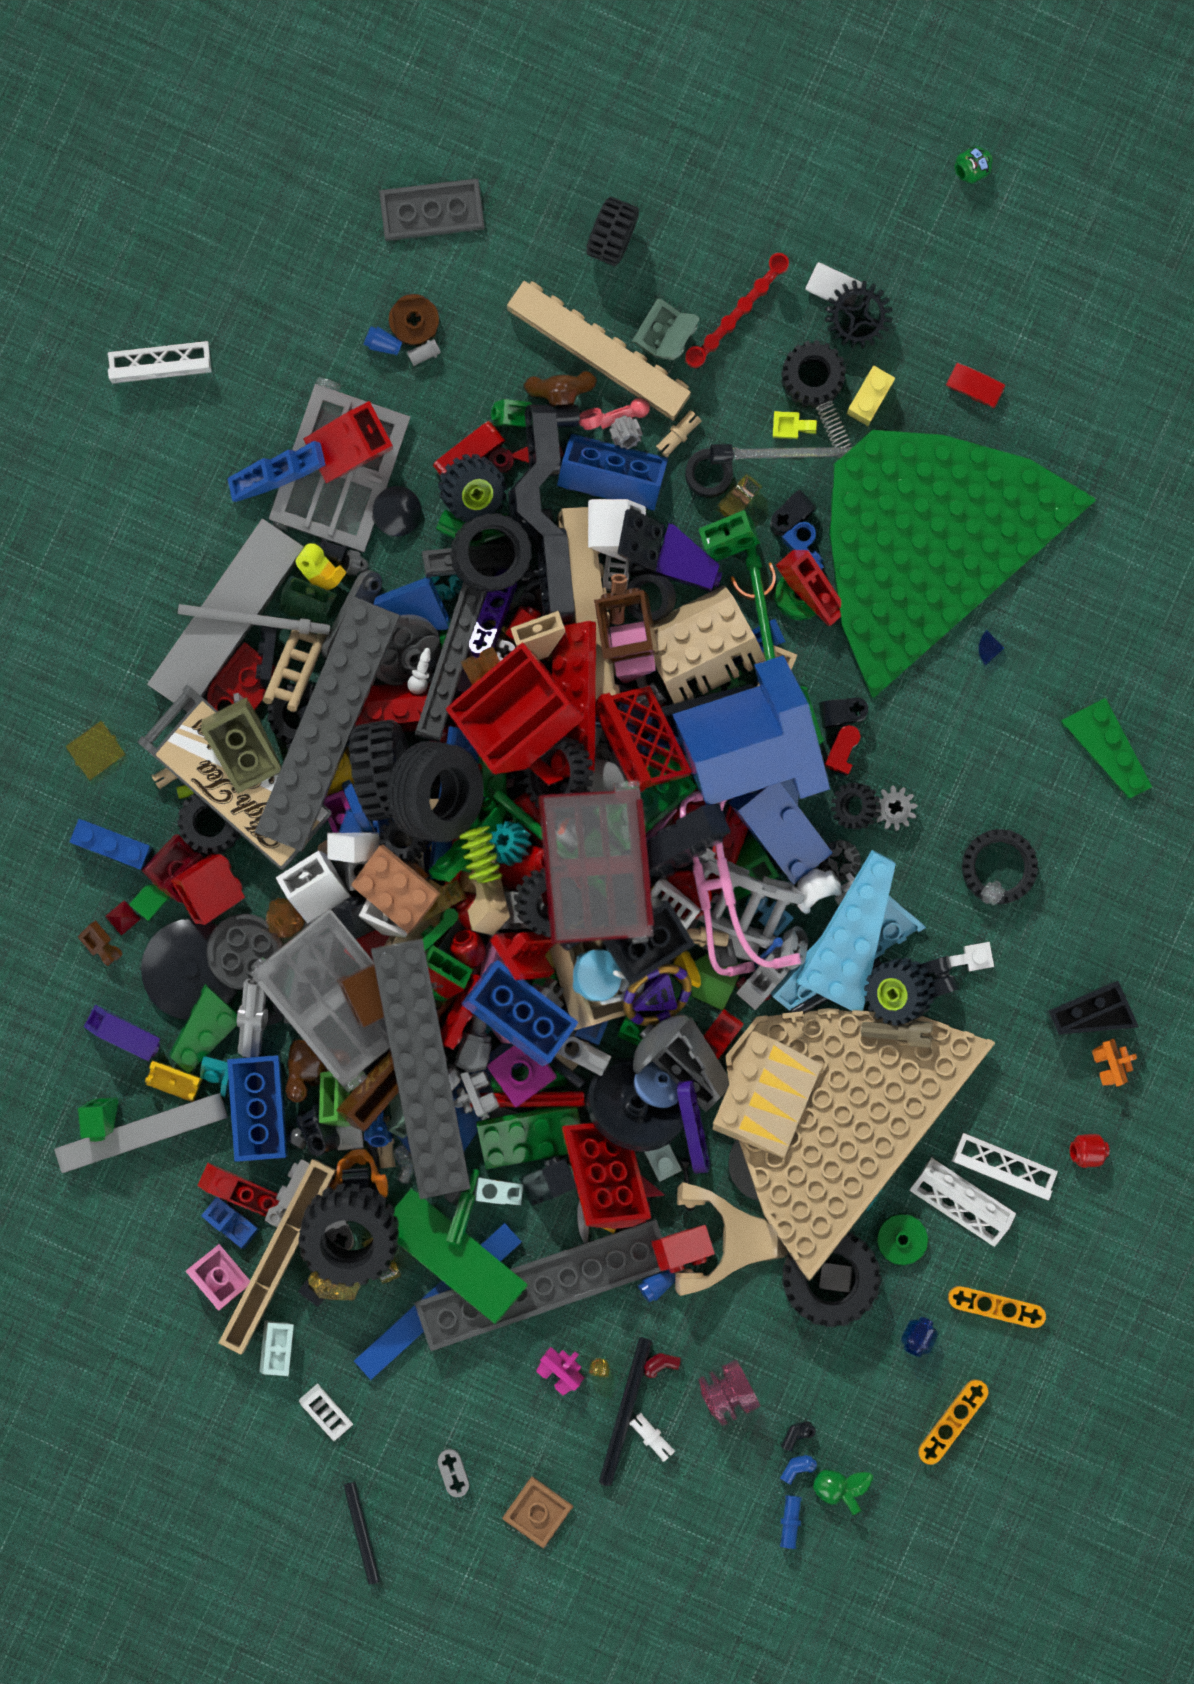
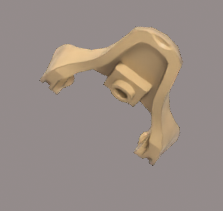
(744, 1240)

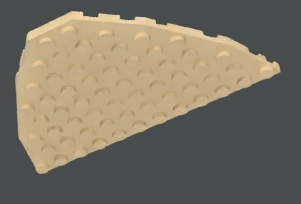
(858, 1122)

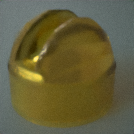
(600, 1368)

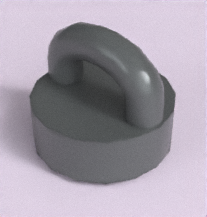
(352, 563)

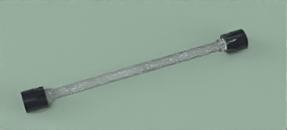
(725, 453)

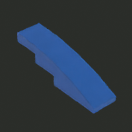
(277, 472)

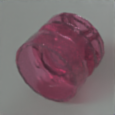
(728, 1392)

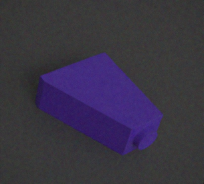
(686, 562)
(122, 1033)

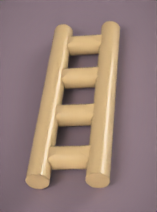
(301, 678)

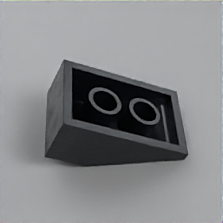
(667, 942)

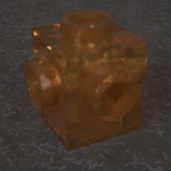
(283, 918)

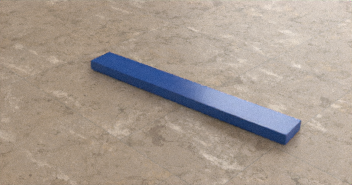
(409, 1325)

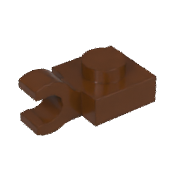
(97, 941)

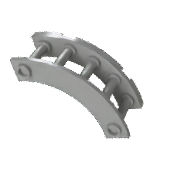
(782, 891)

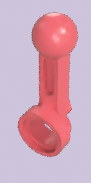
(594, 417)

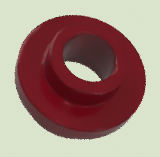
(502, 452)

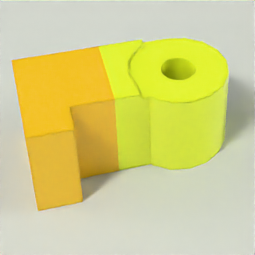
(318, 568)

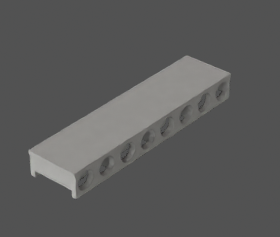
(243, 588)

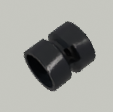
(944, 982)

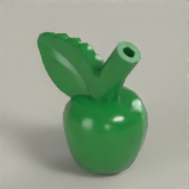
(834, 1486)

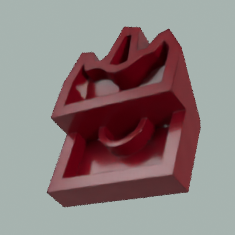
(170, 862)

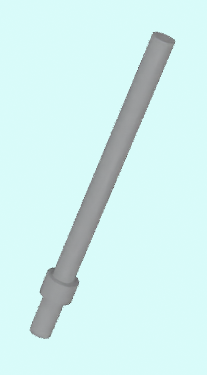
(304, 626)

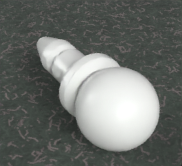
(418, 681)

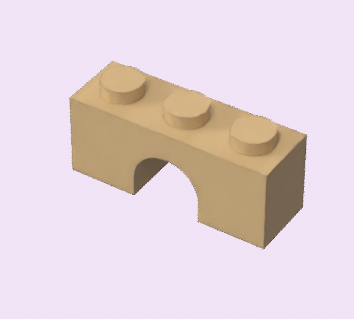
(490, 906)

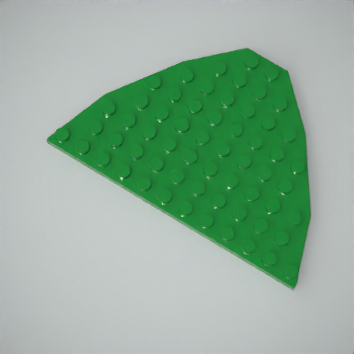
(928, 535)

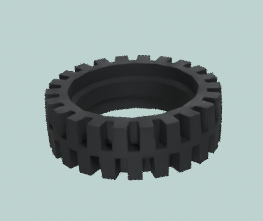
(579, 770)
(1017, 842)

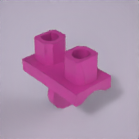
(564, 1367)

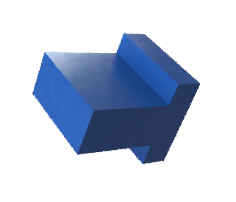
(753, 739)

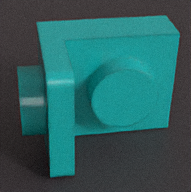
(215, 1072)

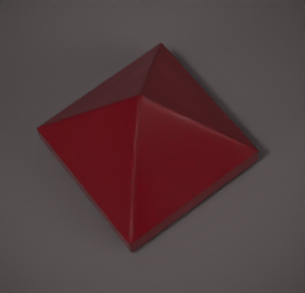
(123, 917)

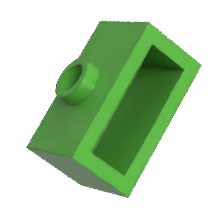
(331, 1097)

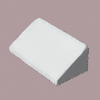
(826, 280)

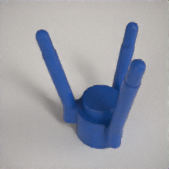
(377, 1133)

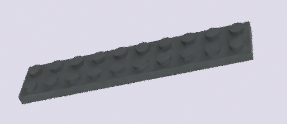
(327, 724)
(420, 1068)
(550, 1282)

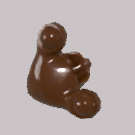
(560, 388)
(303, 1068)

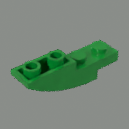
(453, 860)

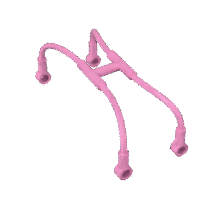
(725, 883)

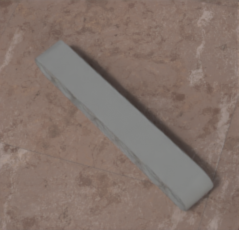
(142, 1133)

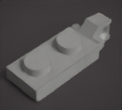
(286, 1194)

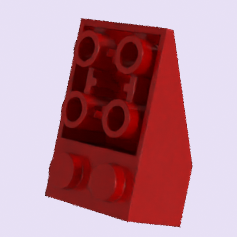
(351, 441)

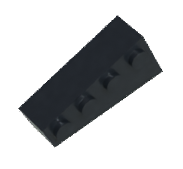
(685, 840)

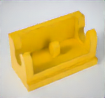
(173, 1081)

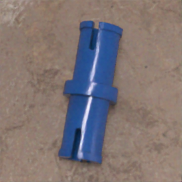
(790, 1522)

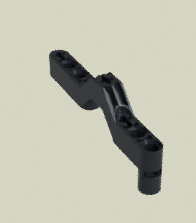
(525, 505)

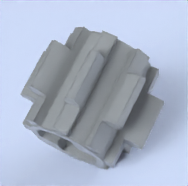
(625, 432)

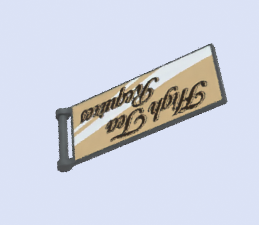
(195, 764)

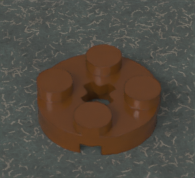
(422, 308)

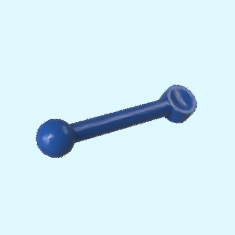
(778, 942)

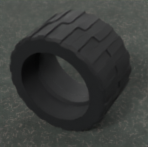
(519, 542)

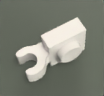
(975, 956)

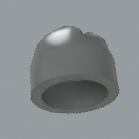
(295, 1138)

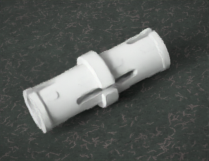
(652, 1437)

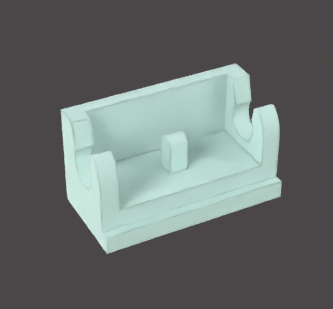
(276, 1348)

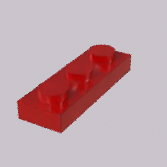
(458, 1016)

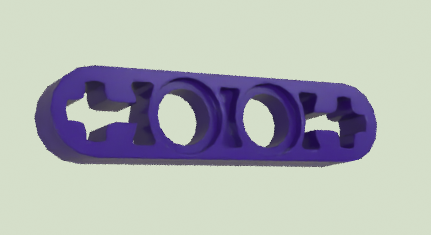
(490, 613)
(693, 1127)

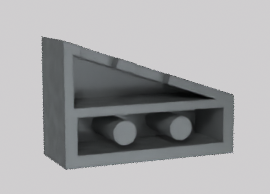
(691, 1058)

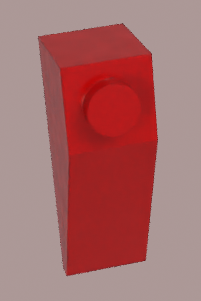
(811, 584)

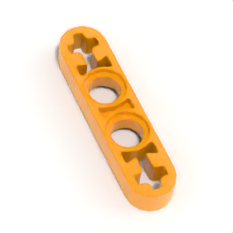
(997, 1304)
(956, 1424)

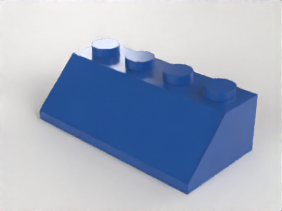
(612, 471)
(257, 1108)

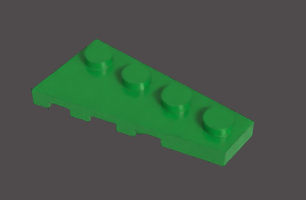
(1105, 741)

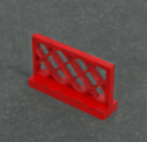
(621, 740)

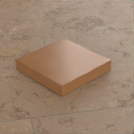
(537, 1512)

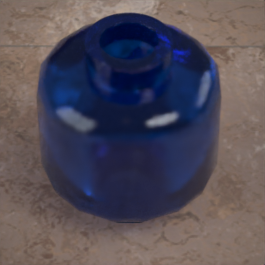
(919, 1337)

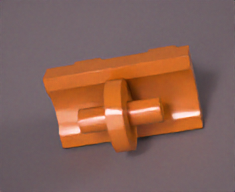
(1110, 1052)

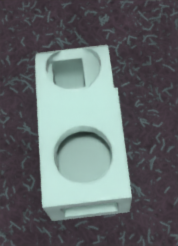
(498, 1191)

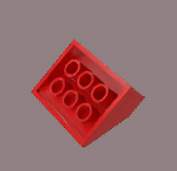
(605, 1179)

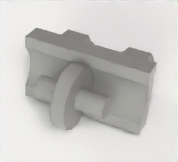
(473, 1084)

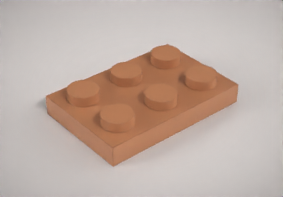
(395, 889)

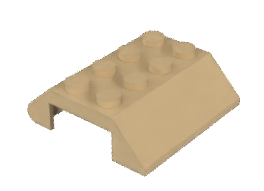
(700, 641)

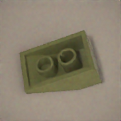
(241, 745)

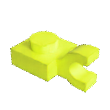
(788, 425)

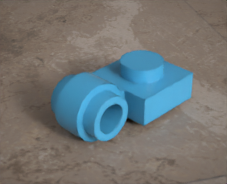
(785, 919)

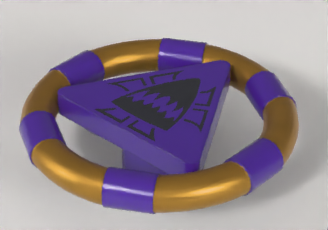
(657, 995)

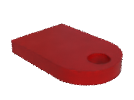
(238, 677)

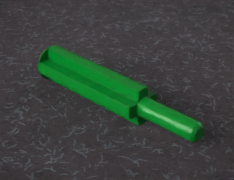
(463, 1212)

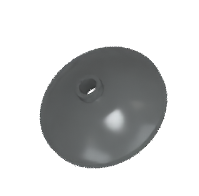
(655, 1039)

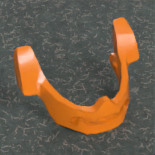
(360, 1156)

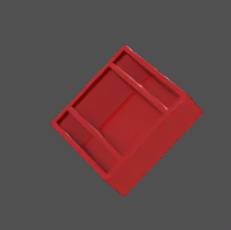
(514, 712)

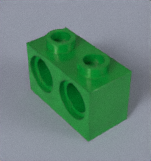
(729, 536)

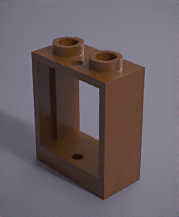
(632, 650)

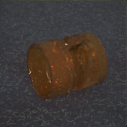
(478, 667)

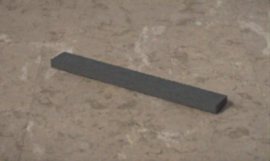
(449, 664)

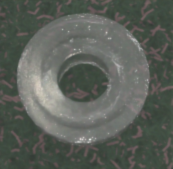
(992, 892)

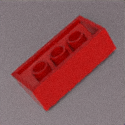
(395, 704)

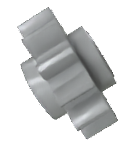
(898, 817)

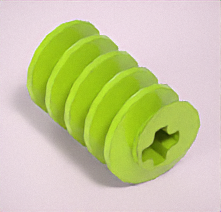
(480, 855)

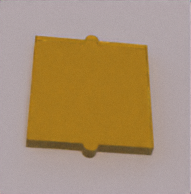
(95, 750)

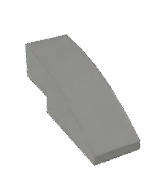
(762, 981)

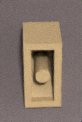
(540, 634)

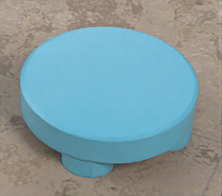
(594, 975)

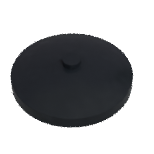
(178, 968)
(624, 1116)

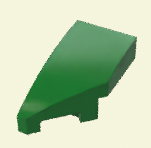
(149, 901)
(631, 1031)

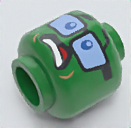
(973, 164)

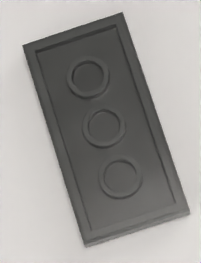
(431, 209)

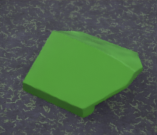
(714, 988)

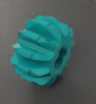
(510, 843)

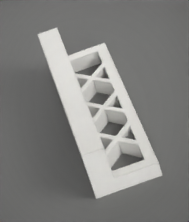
(160, 368)
(1006, 1177)
(966, 1199)

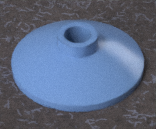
(652, 1090)

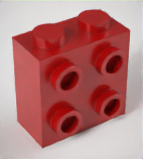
(208, 888)

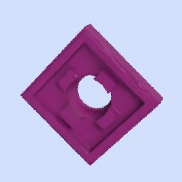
(520, 1091)

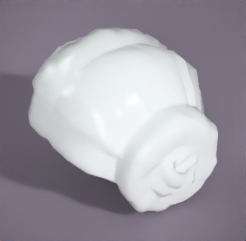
(816, 886)

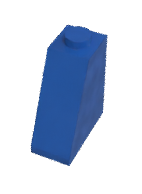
(417, 599)

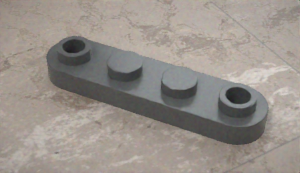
(362, 590)

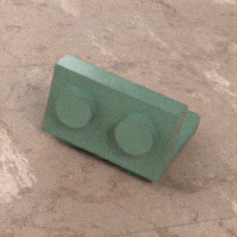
(665, 331)

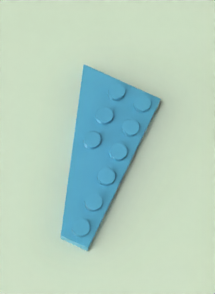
(895, 928)
(850, 941)

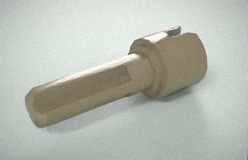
(910, 1033)

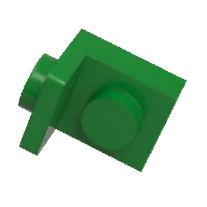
(509, 413)

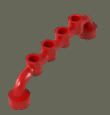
(696, 355)

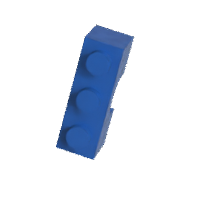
(111, 844)

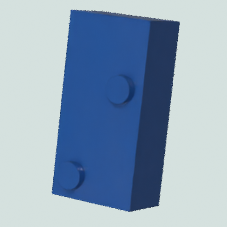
(781, 830)
(520, 1013)

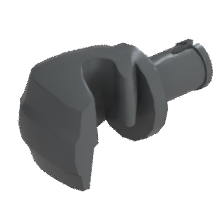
(475, 1049)

